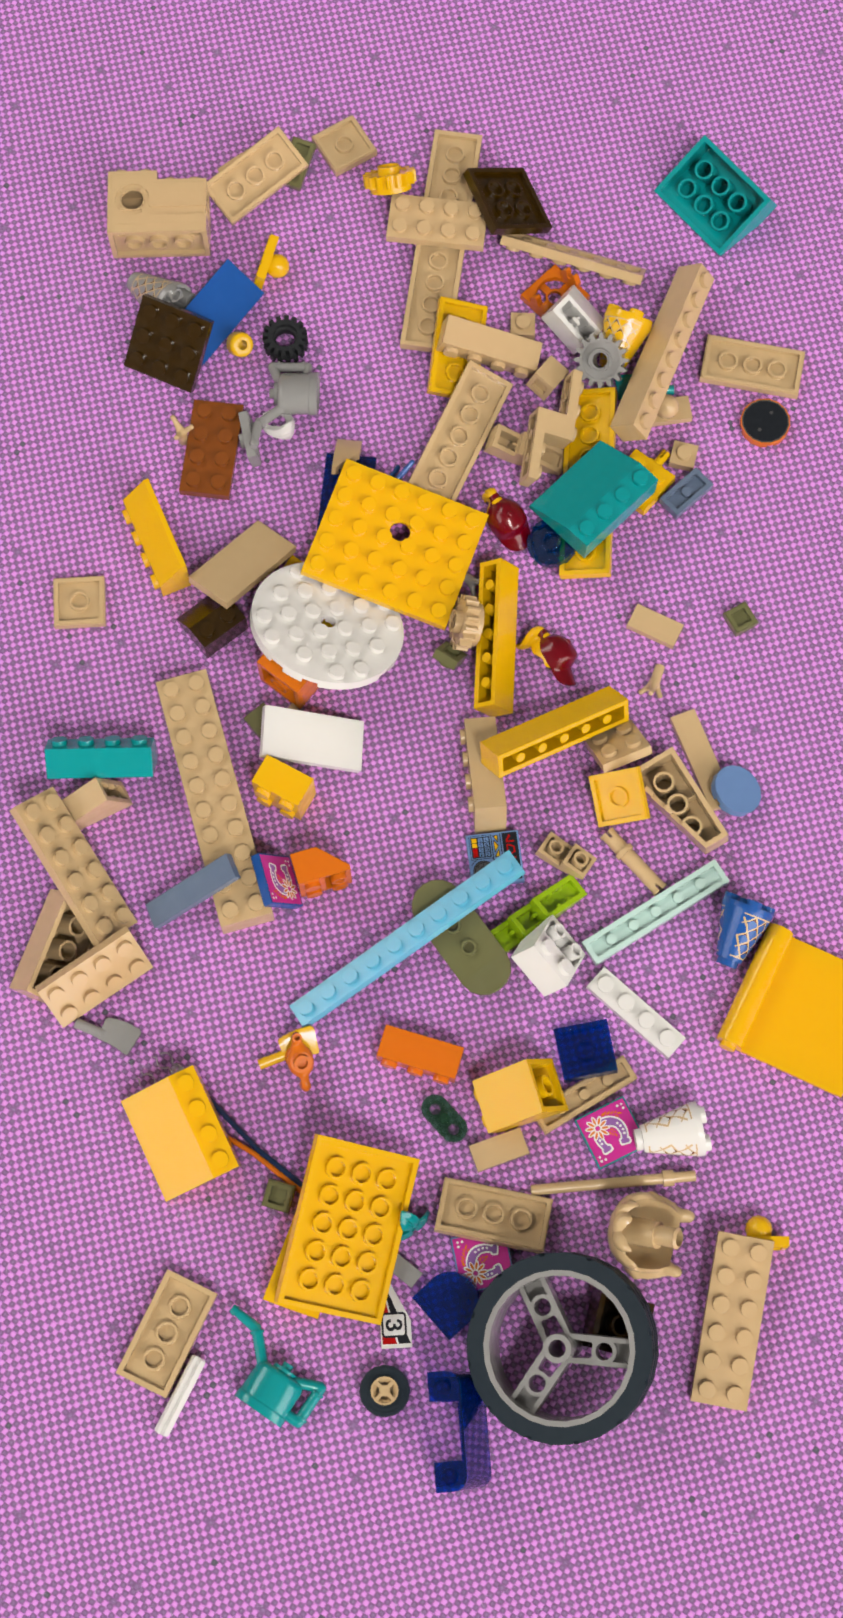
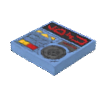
(487, 847)

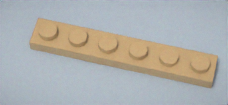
(581, 259)

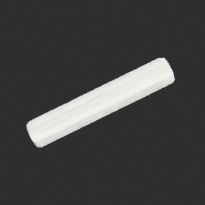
(180, 1396)

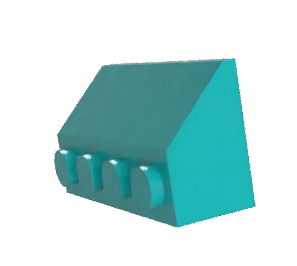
(100, 757)

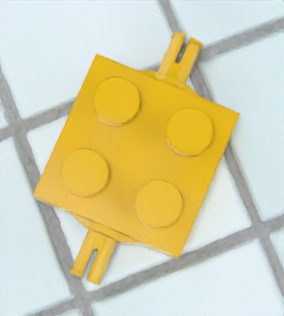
(664, 477)

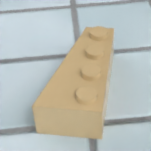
(486, 789)
(681, 801)

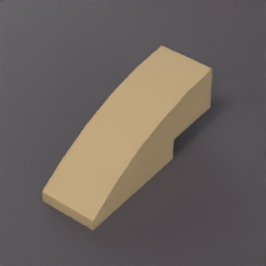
(510, 447)

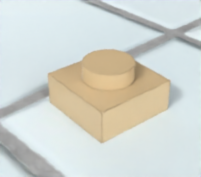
(523, 324)
(683, 456)

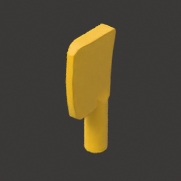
(308, 1038)

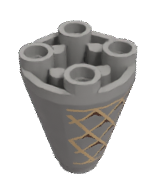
(159, 287)

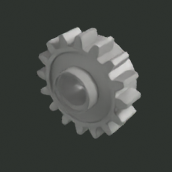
(615, 359)

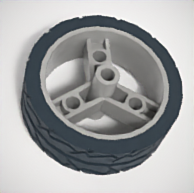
(521, 1407)

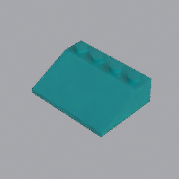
(715, 196)
(595, 497)

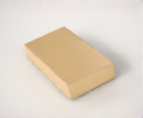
(654, 626)
(499, 1150)

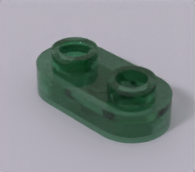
(444, 1119)

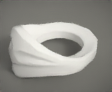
(282, 432)

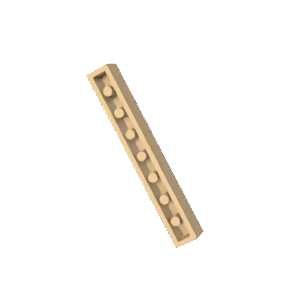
(662, 353)

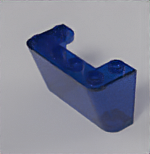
(475, 1466)

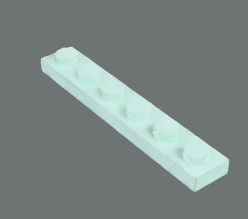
(655, 912)

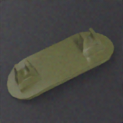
(467, 945)

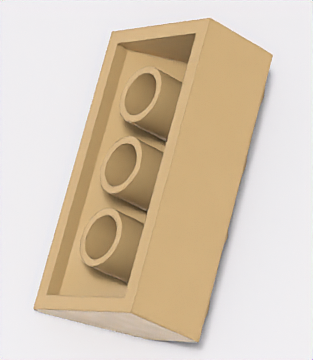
(52, 945)

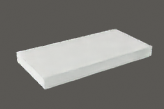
(311, 738)

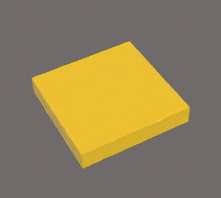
(619, 796)

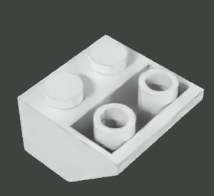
(573, 319)
(549, 956)

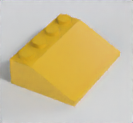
(180, 1133)

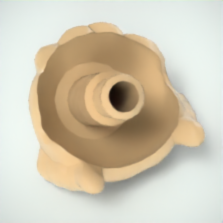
(644, 1234)

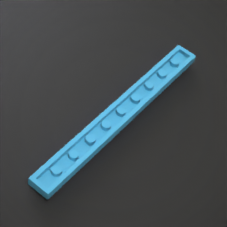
(407, 939)

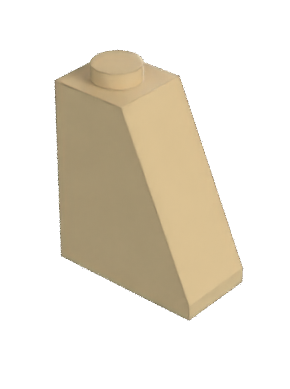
(96, 801)

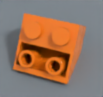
(319, 871)

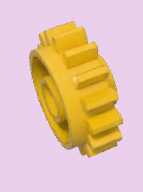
(389, 179)

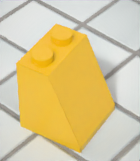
(519, 1095)

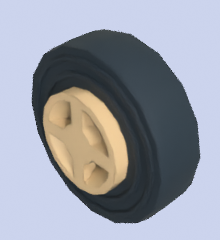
(384, 1382)

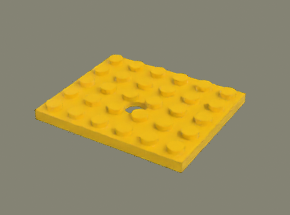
(407, 576)

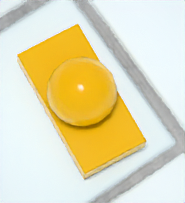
(273, 264)
(761, 1227)

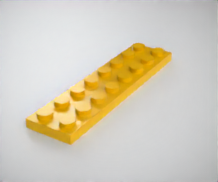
(592, 425)

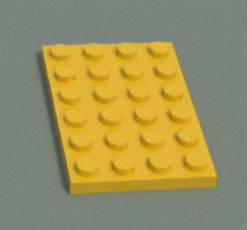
(346, 1230)

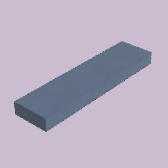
(193, 891)

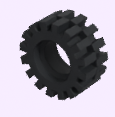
(285, 327)

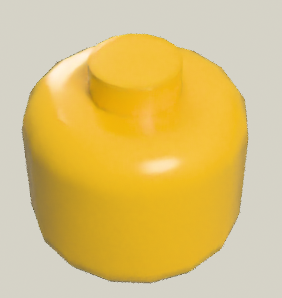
(239, 344)

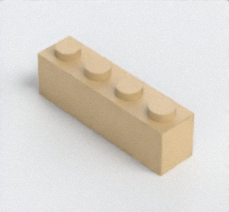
(489, 346)

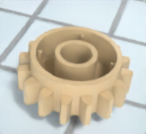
(466, 623)

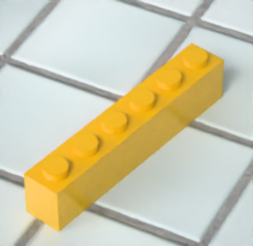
(498, 639)
(554, 731)

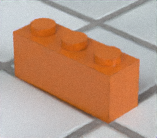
(419, 1054)

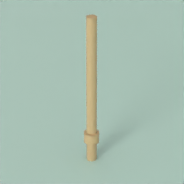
(666, 1177)

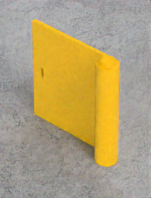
(790, 1011)

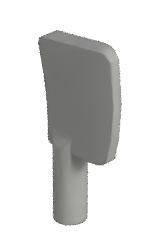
(113, 1032)

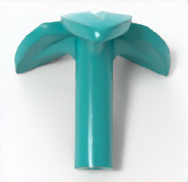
(410, 1222)

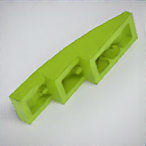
(550, 902)

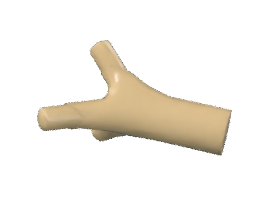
(181, 432)
(654, 682)

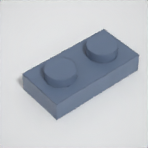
(686, 493)

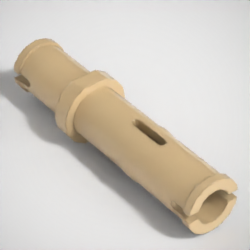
(633, 861)

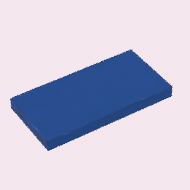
(225, 301)

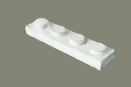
(635, 1013)

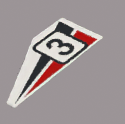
(395, 1324)

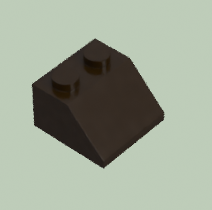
(212, 625)
(604, 1319)

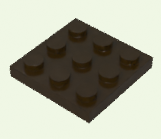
(507, 201)
(168, 343)

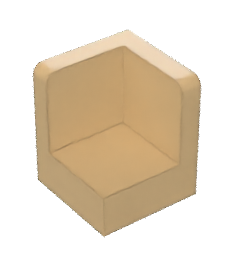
(547, 378)

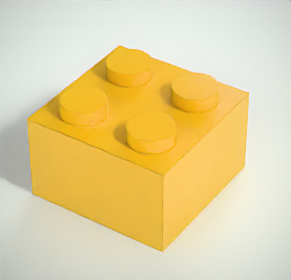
(283, 788)

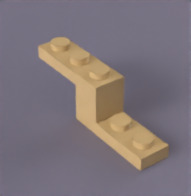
(551, 428)

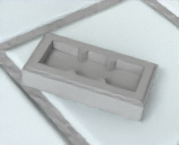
(245, 437)

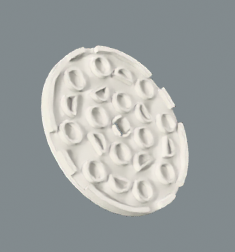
(289, 630)

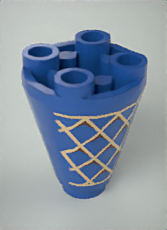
(740, 928)

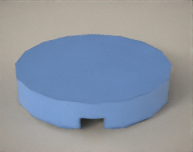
(736, 790)

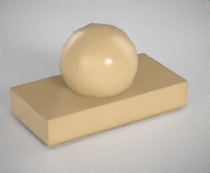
(674, 411)

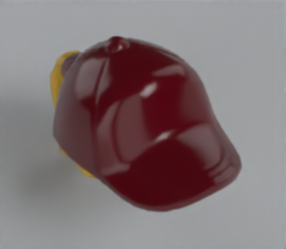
(506, 520)
(555, 652)

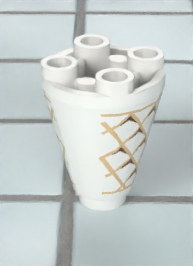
(675, 1133)

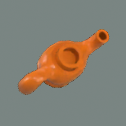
(300, 1061)

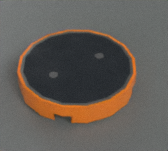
(764, 422)

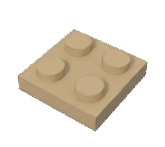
(618, 746)

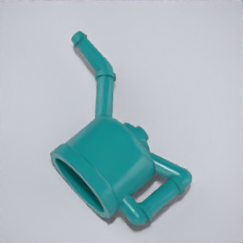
(273, 1388)

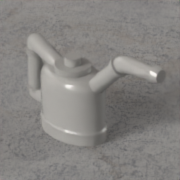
(291, 393)

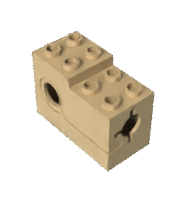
(157, 215)

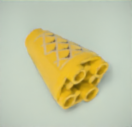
(626, 325)

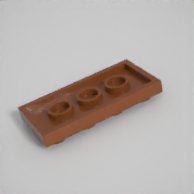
(211, 450)

